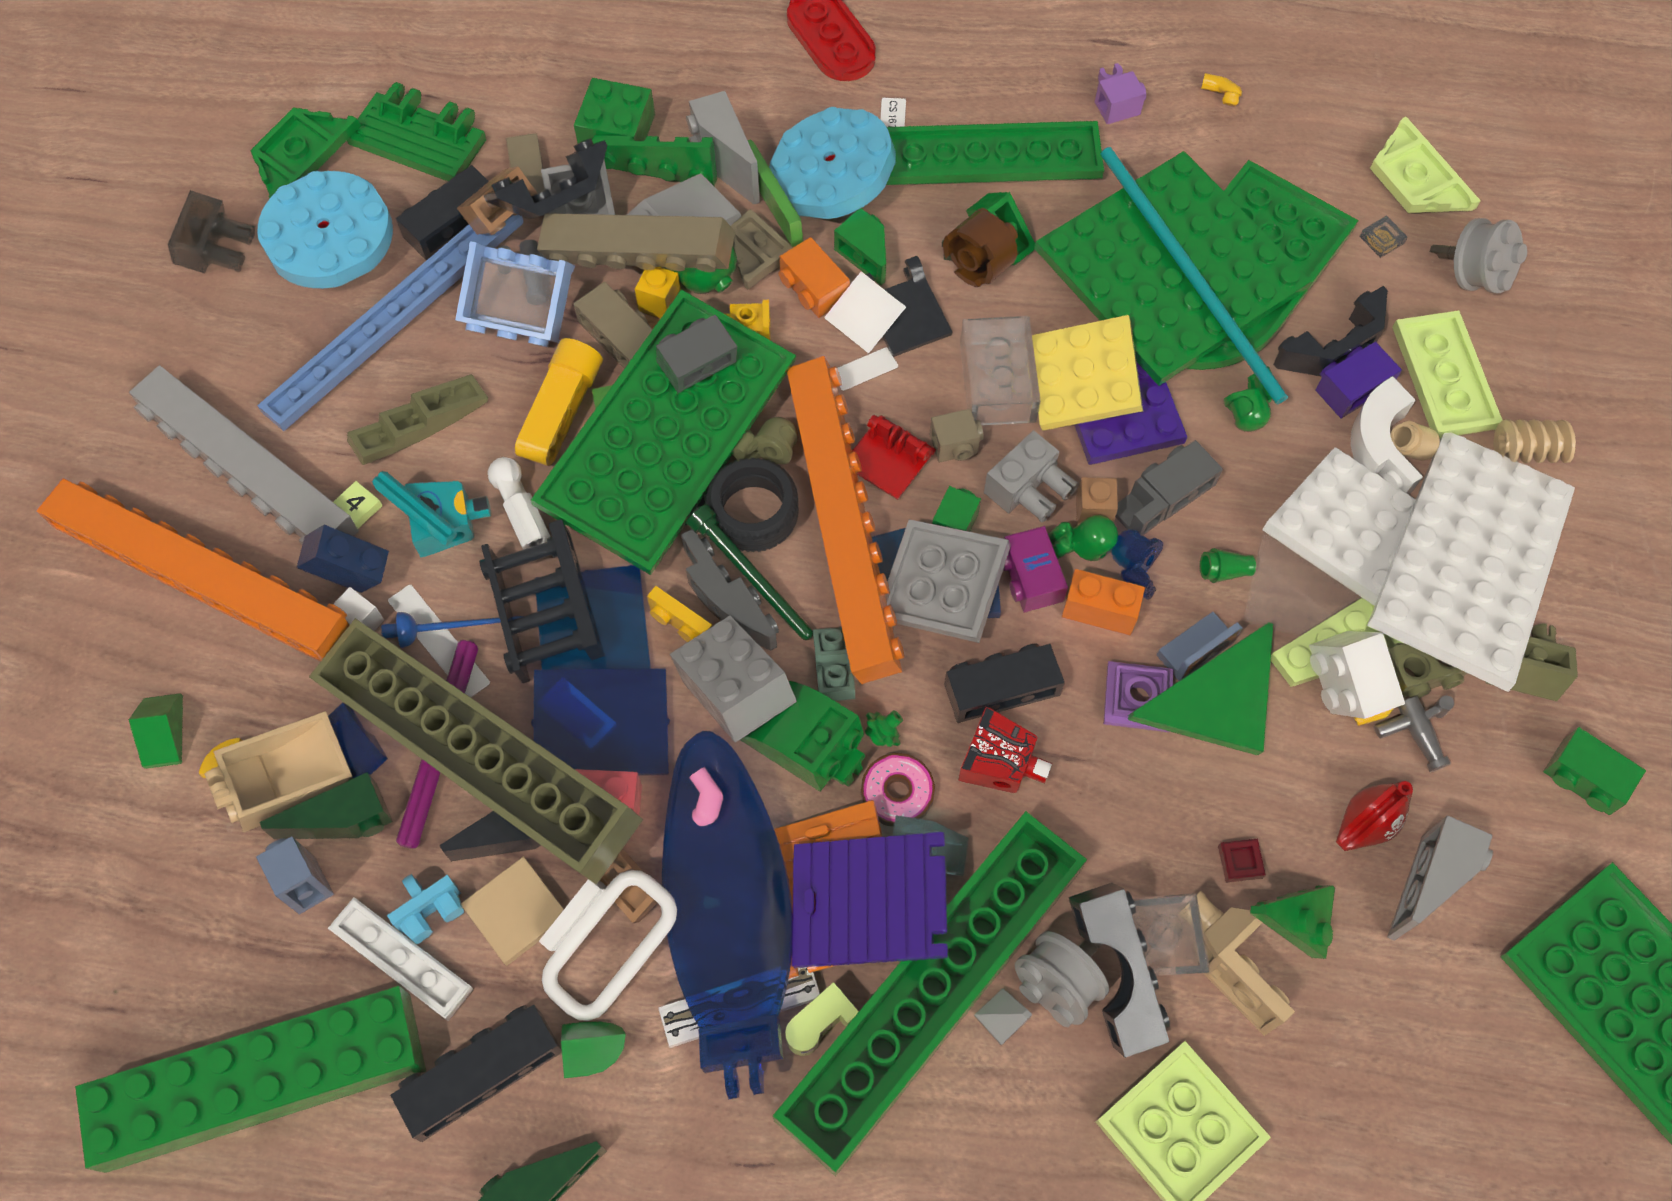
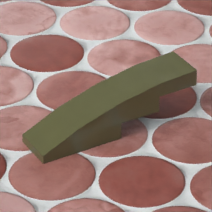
(421, 418)

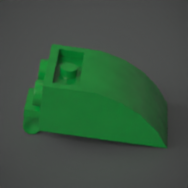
(812, 739)

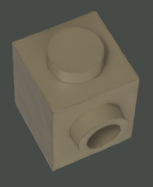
(955, 435)

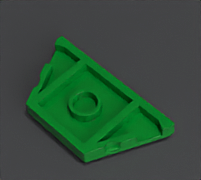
(300, 145)

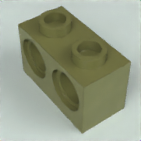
(1427, 669)

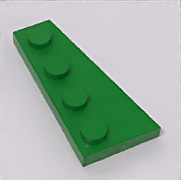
(661, 159)

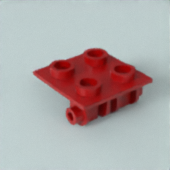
(891, 456)

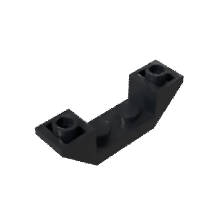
(586, 169)
(1307, 355)

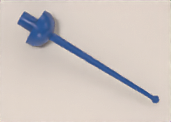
(407, 629)

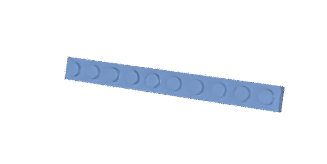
(376, 326)

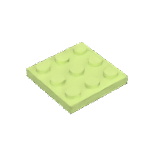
(1183, 1128)

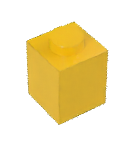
(656, 291)

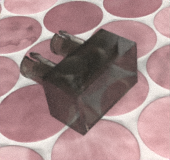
(198, 232)

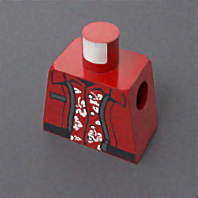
(1002, 755)

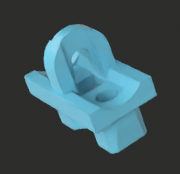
(411, 915)

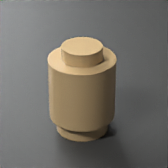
(1415, 440)

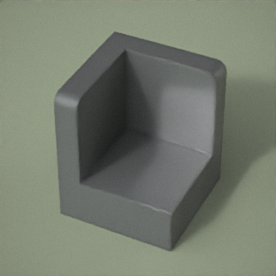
(1141, 508)

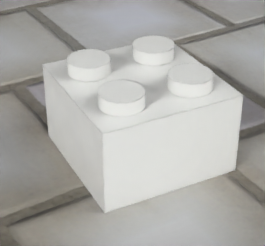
(1356, 674)

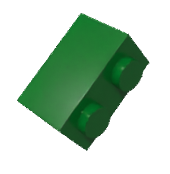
(1594, 771)

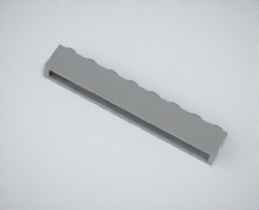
(236, 456)

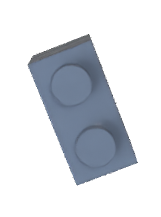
(294, 874)

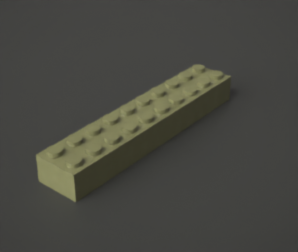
(478, 751)

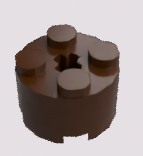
(981, 247)

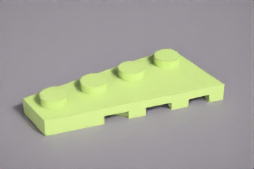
(1294, 658)

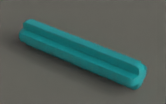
(414, 508)

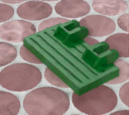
(418, 141)

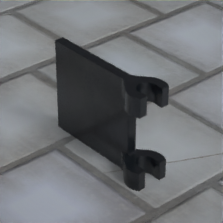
(921, 319)

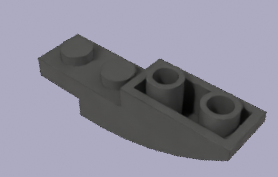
(725, 596)

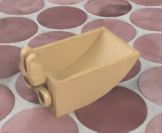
(277, 770)

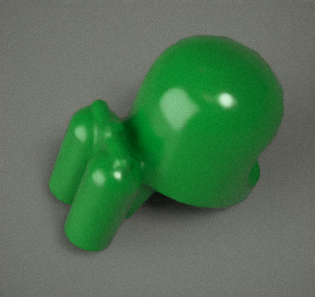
(1250, 406)
(1088, 539)

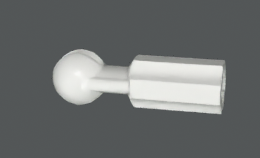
(525, 518)

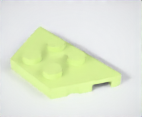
(1420, 175)

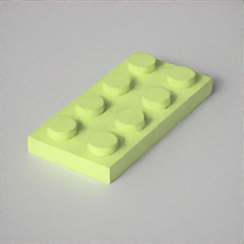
(1447, 374)

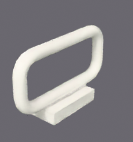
(579, 920)

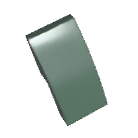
(833, 665)

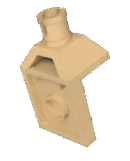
(1236, 974)

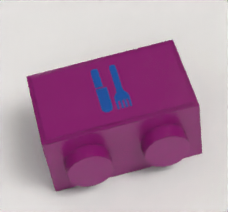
(1034, 570)

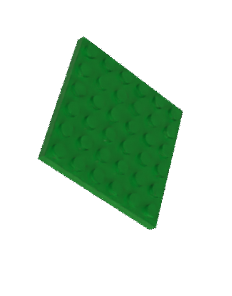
(1124, 268)

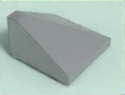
(1003, 1016)

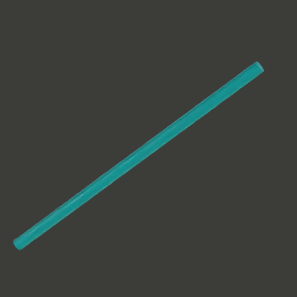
(1195, 277)

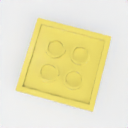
(1086, 373)

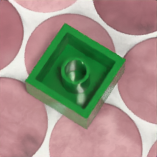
(615, 111)

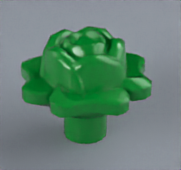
(883, 728)

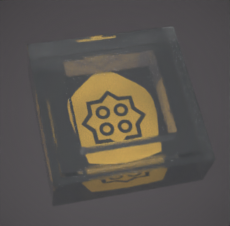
(1383, 236)

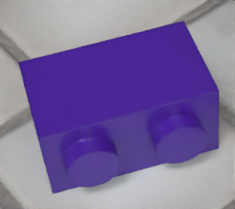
(1352, 381)

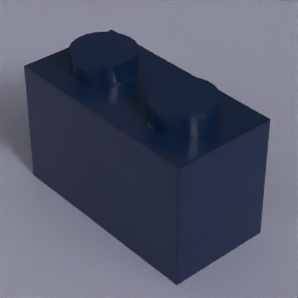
(342, 559)

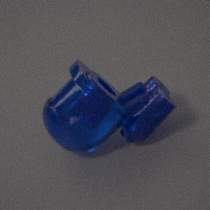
(1137, 555)

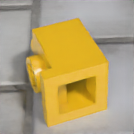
(754, 316)

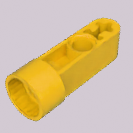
(557, 402)

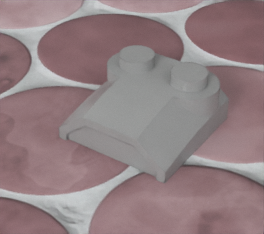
(595, 202)

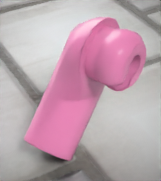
(709, 800)

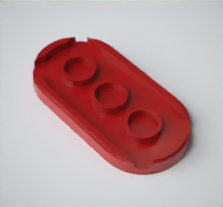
(832, 38)

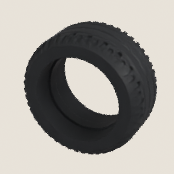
(761, 474)

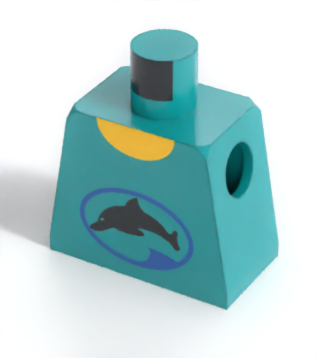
(453, 505)

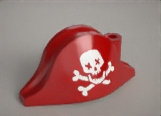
(1375, 815)

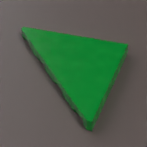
(1221, 699)

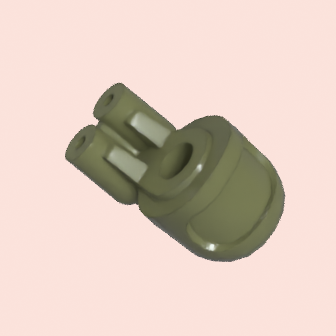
(772, 442)

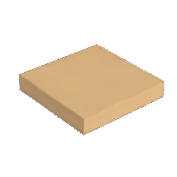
(513, 910)

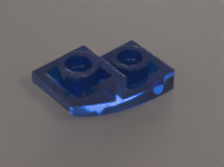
(358, 746)

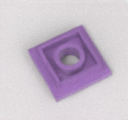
(1123, 678)

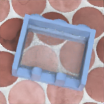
(513, 294)

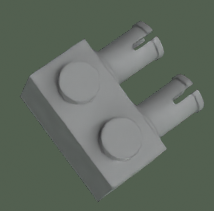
(1022, 471)

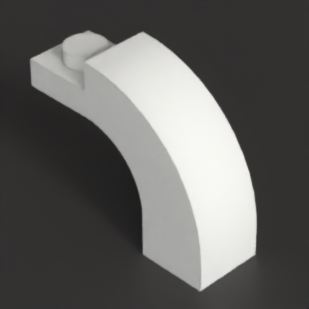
(1372, 439)

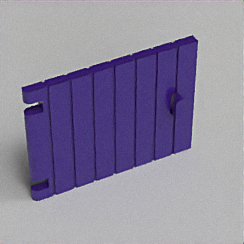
(872, 900)

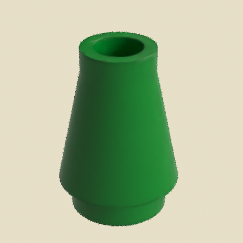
(1224, 565)

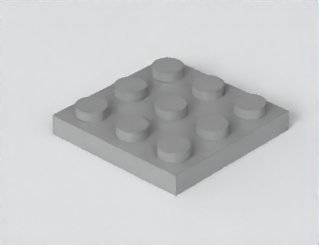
(945, 579)

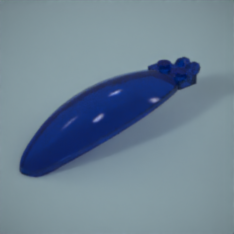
(731, 914)

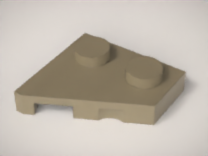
(756, 248)

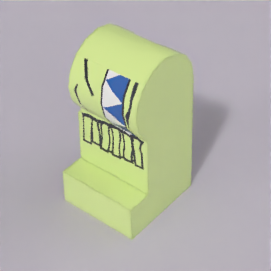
(817, 1019)

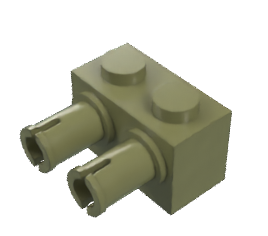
(1546, 665)

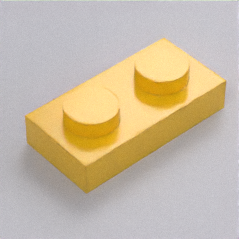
(668, 610)

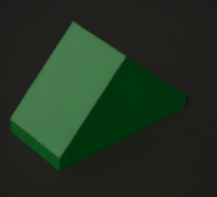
(158, 730)

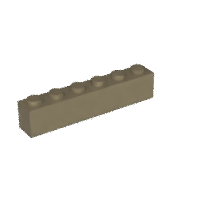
(637, 241)

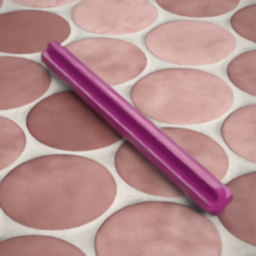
(427, 776)

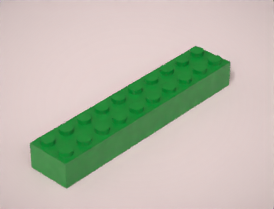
(928, 998)

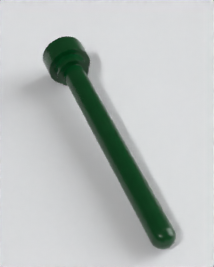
(704, 521)

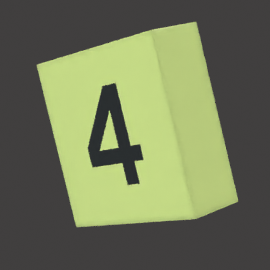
(358, 503)

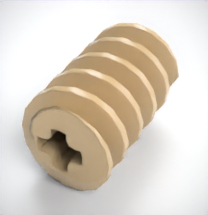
(1536, 440)

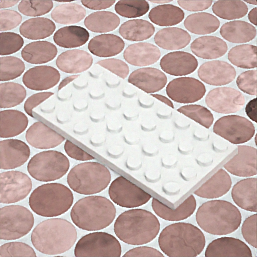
(1474, 560)

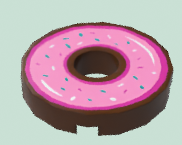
(903, 769)

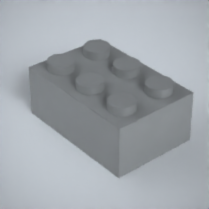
(733, 678)

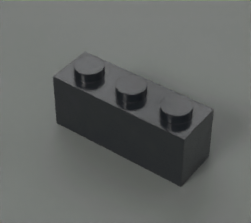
(436, 217)
(1003, 681)

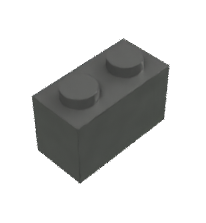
(696, 352)
(1183, 476)

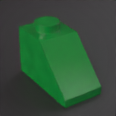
(1005, 208)
(863, 244)

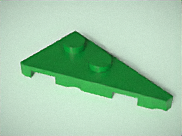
(1301, 918)

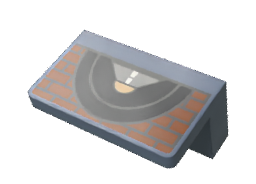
(1198, 645)

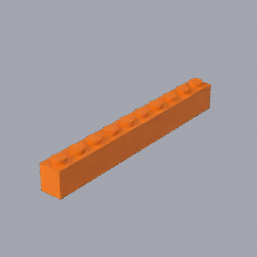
(844, 522)
(195, 570)

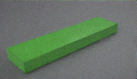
(777, 200)

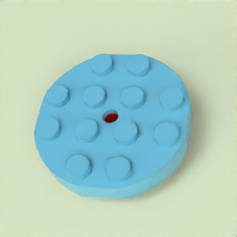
(834, 162)
(325, 229)

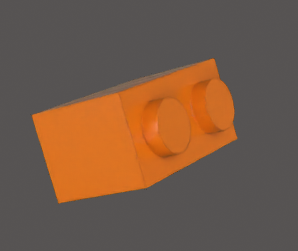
(813, 276)
(1103, 602)

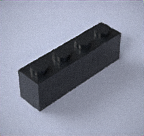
(475, 1073)

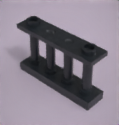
(575, 606)

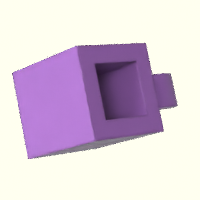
(1119, 95)

